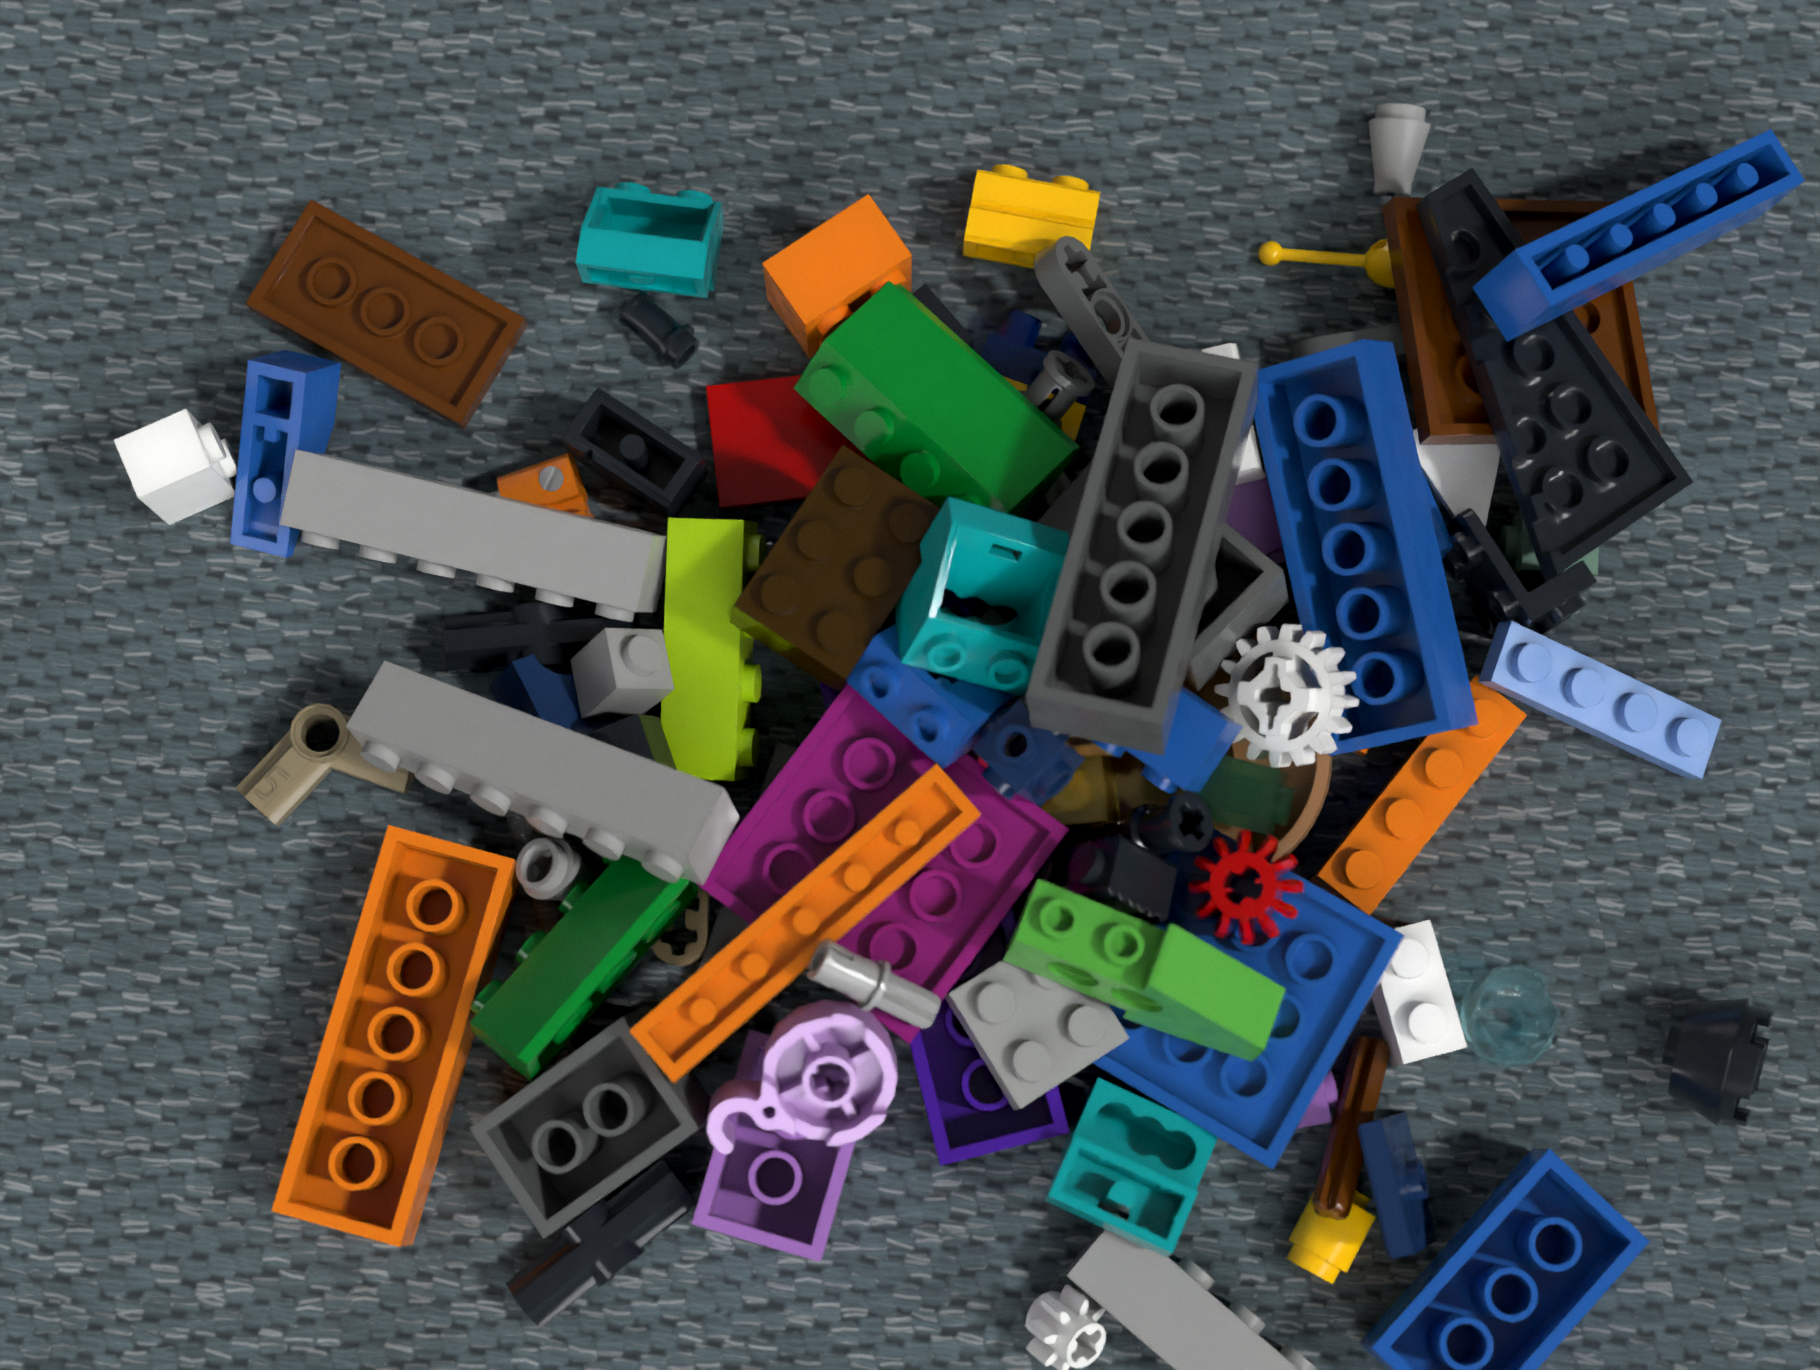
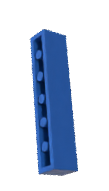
(1637, 234)

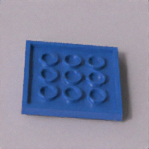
(1330, 970)

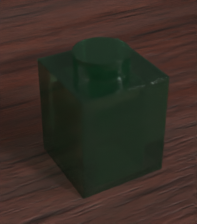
(1248, 796)

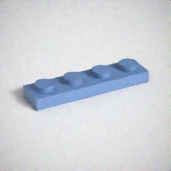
(1599, 700)

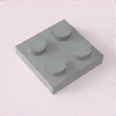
(1032, 1029)

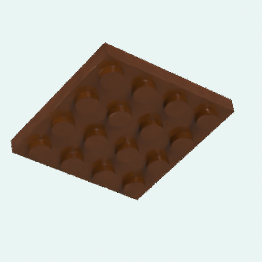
(1439, 371)

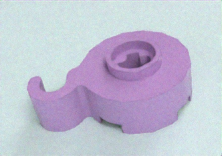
(810, 1105)

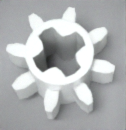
(1065, 1329)

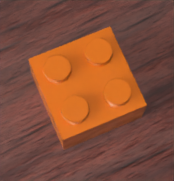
(835, 271)

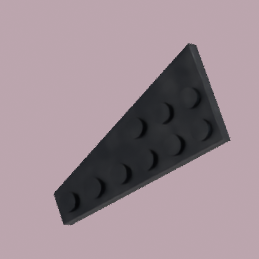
(1560, 413)

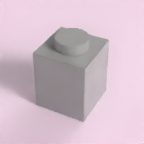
(621, 673)

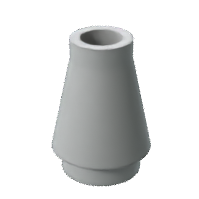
(1396, 146)
(552, 869)

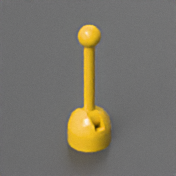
(1375, 261)

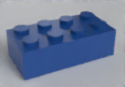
(1510, 1276)

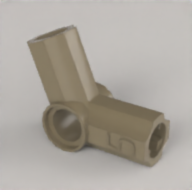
(294, 770)

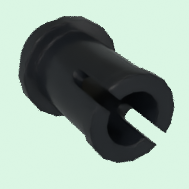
(659, 331)

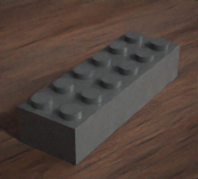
(1144, 547)

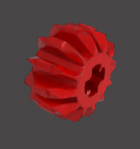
(1242, 864)

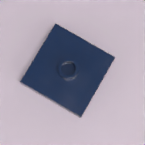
(1397, 1184)

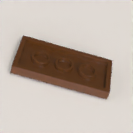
(387, 314)

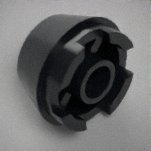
(1717, 1058)

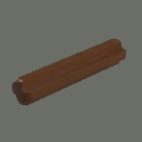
(1355, 1106)

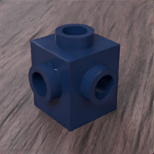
(1040, 770)

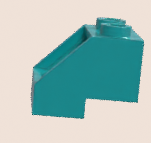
(651, 240)
(974, 557)
(1134, 1161)

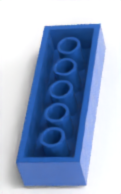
(1363, 540)

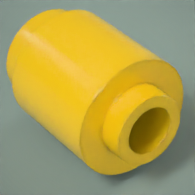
(1328, 1244)

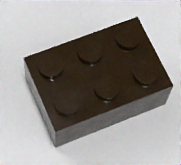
(837, 569)

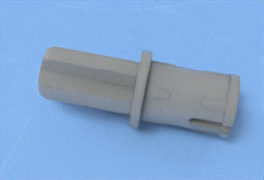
(872, 984)

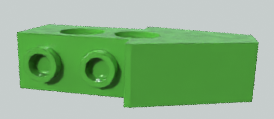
(1150, 972)

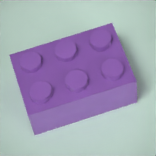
(773, 1183)

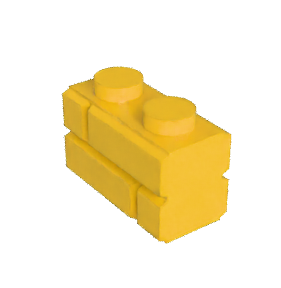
(1020, 216)

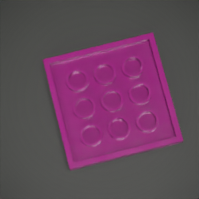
(833, 788)

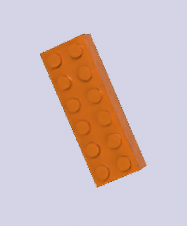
(398, 1038)

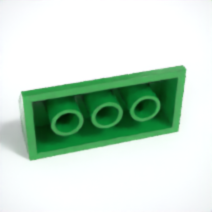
(933, 409)
(577, 963)

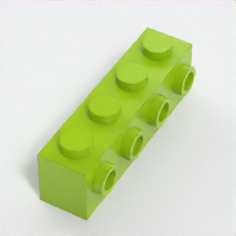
(707, 655)

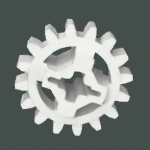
(1257, 701)

